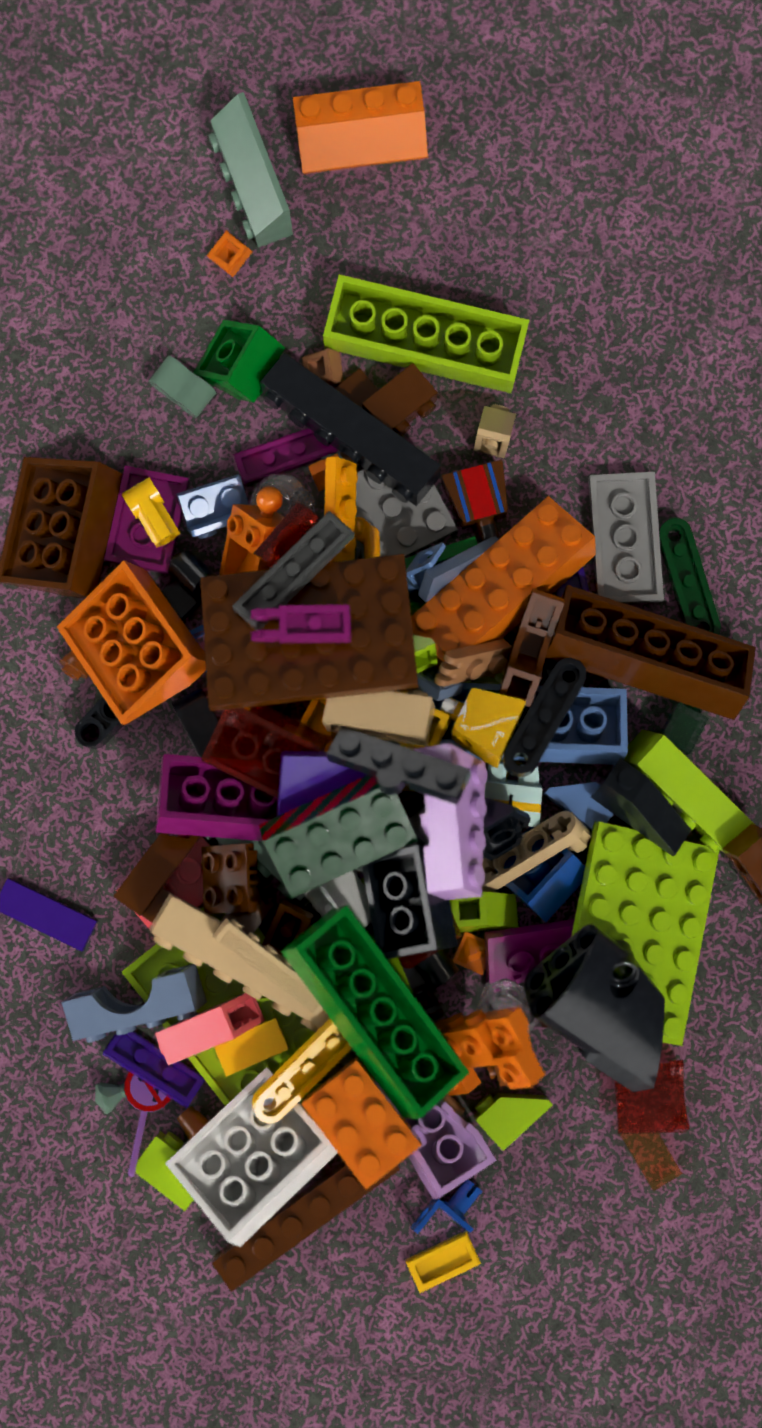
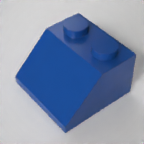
(549, 883)

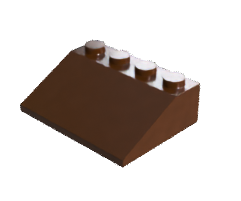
(60, 526)

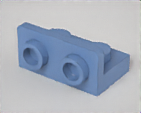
(210, 505)

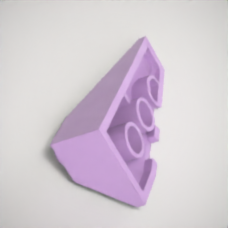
(449, 1150)

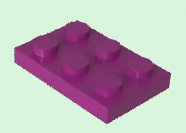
(127, 534)

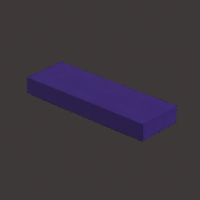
(46, 914)
(150, 1065)

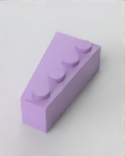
(455, 831)

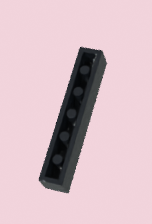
(350, 430)

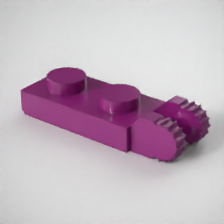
(305, 624)

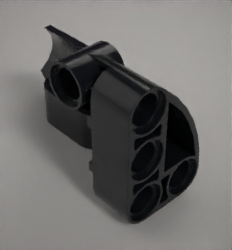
(602, 1004)

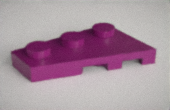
(518, 950)

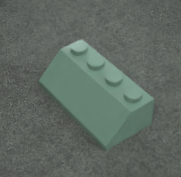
(251, 173)

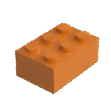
(361, 1122)

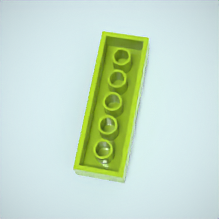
(426, 331)

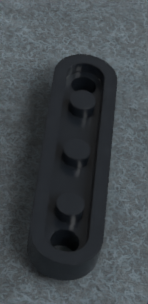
(544, 717)

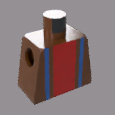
(478, 497)

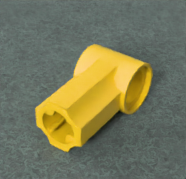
(148, 506)

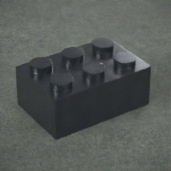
(401, 910)

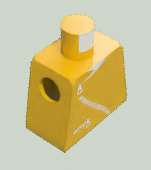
(484, 722)

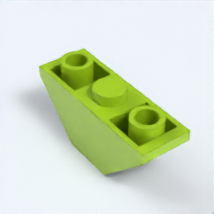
(485, 913)

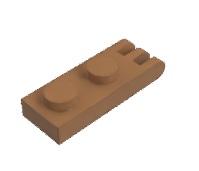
(473, 662)

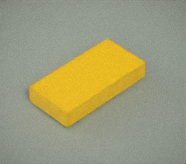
(252, 1047)
(443, 1261)

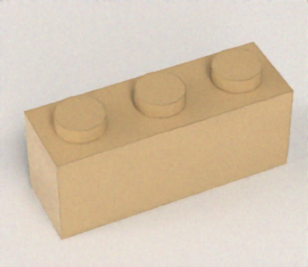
(383, 715)

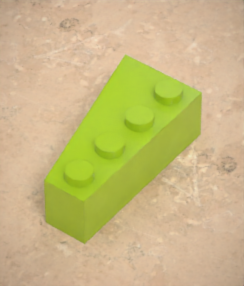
(687, 789)

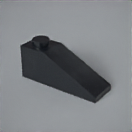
(641, 806)

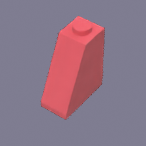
(209, 1028)

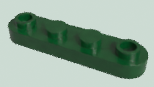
(688, 576)

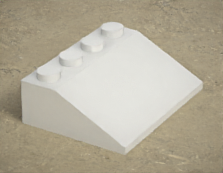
(249, 1168)

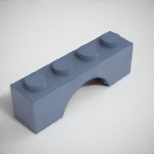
(97, 1011)

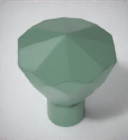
(108, 1096)

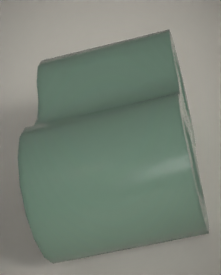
(182, 386)

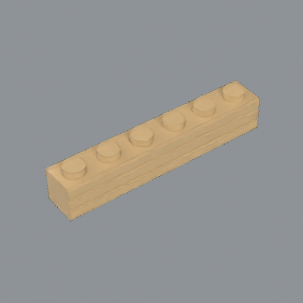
(265, 962)

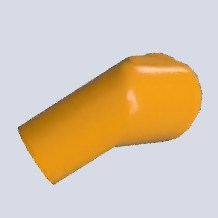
(369, 536)

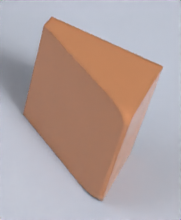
(325, 365)

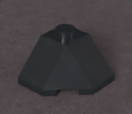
(502, 828)

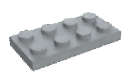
(626, 537)

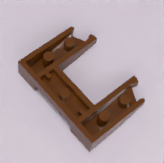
(144, 887)

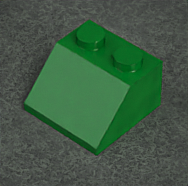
(239, 359)

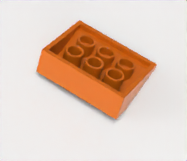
(132, 643)

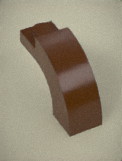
(531, 646)

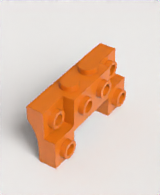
(491, 1040)

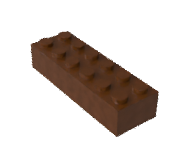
(653, 653)

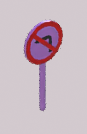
(146, 1099)

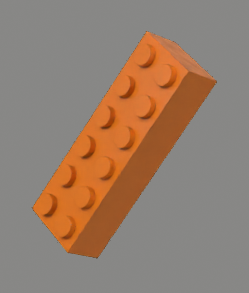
(496, 587)

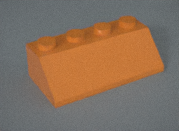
(361, 127)

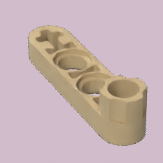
(567, 833)

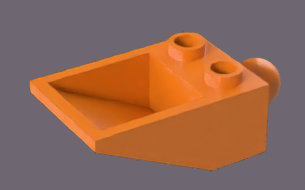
(248, 529)

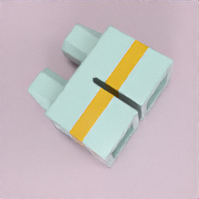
(524, 792)

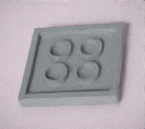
(400, 524)

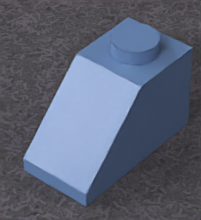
(578, 800)

